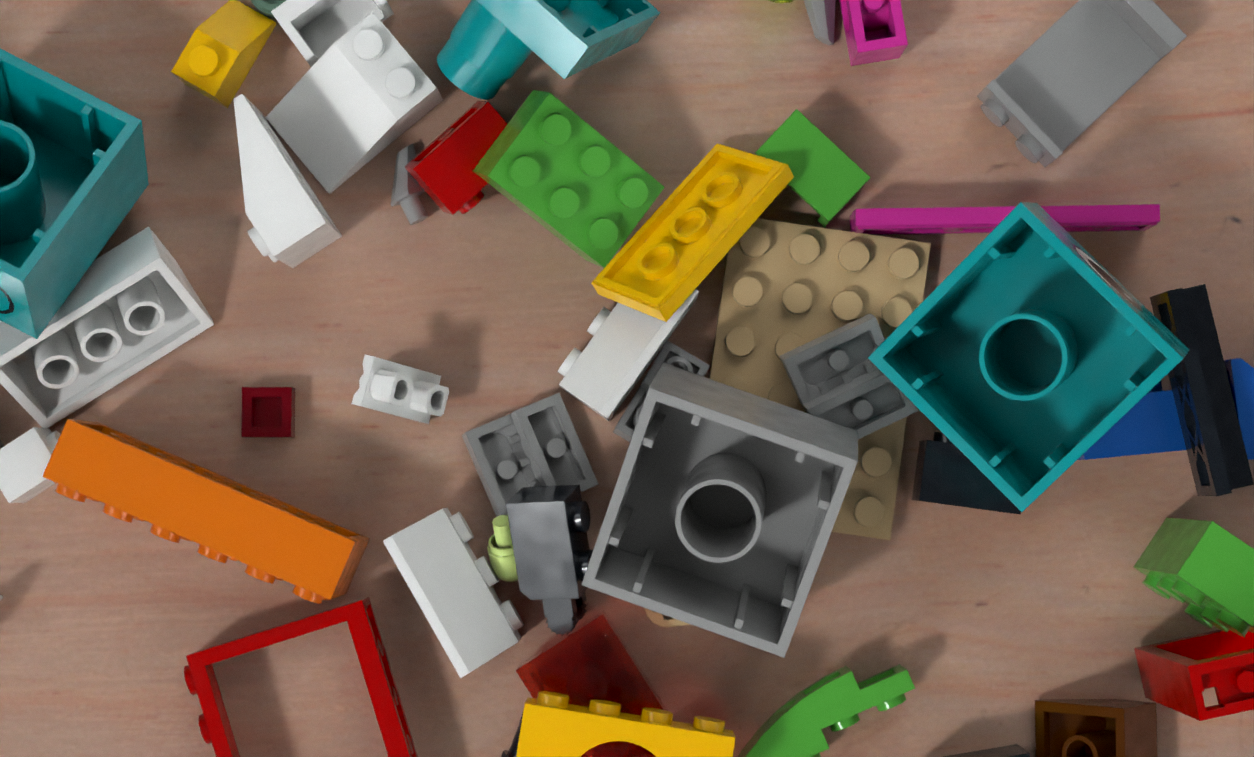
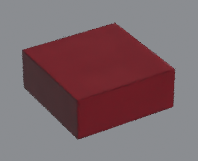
(268, 412)

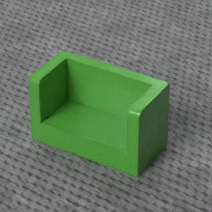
(820, 169)

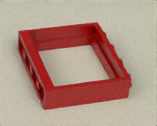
(371, 654)
(1181, 669)

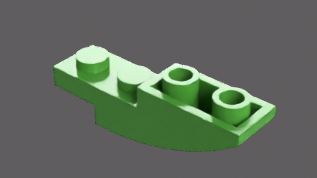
(830, 702)

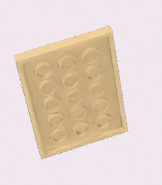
(795, 286)

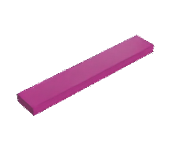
(985, 219)

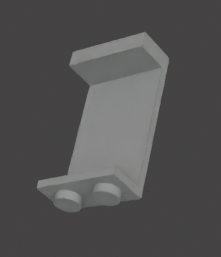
(1077, 72)

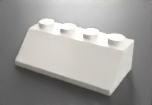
(112, 325)

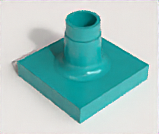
(568, 35)

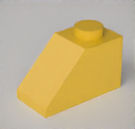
(223, 51)

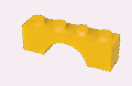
(568, 730)

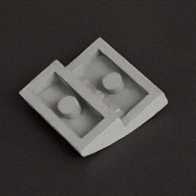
(842, 383)
(528, 450)

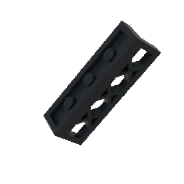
(1203, 394)

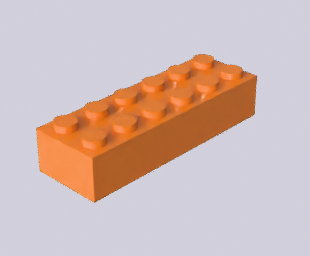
(205, 509)

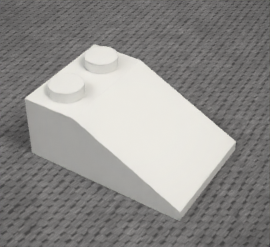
(353, 103)
(277, 197)

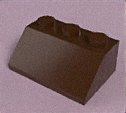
(1095, 728)

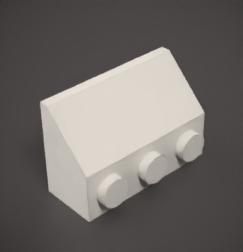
(617, 355)
(455, 589)

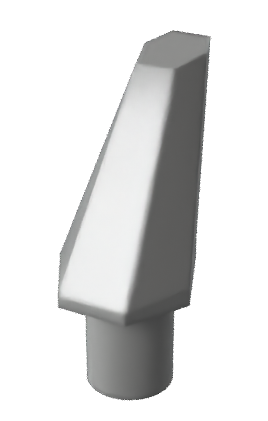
(822, 19)
(407, 189)

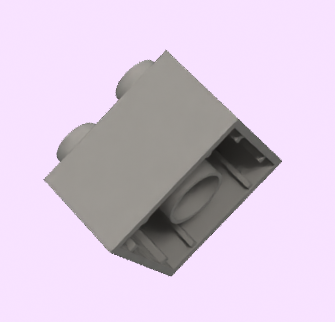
(722, 509)

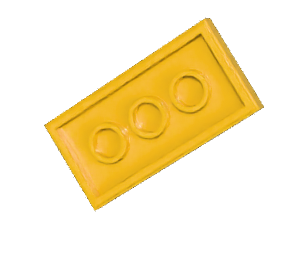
(692, 231)

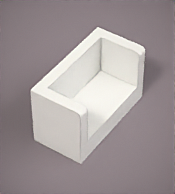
(319, 23)

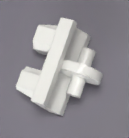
(400, 390)

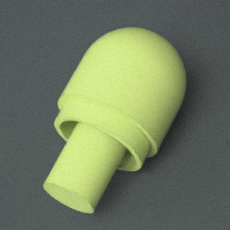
(501, 550)

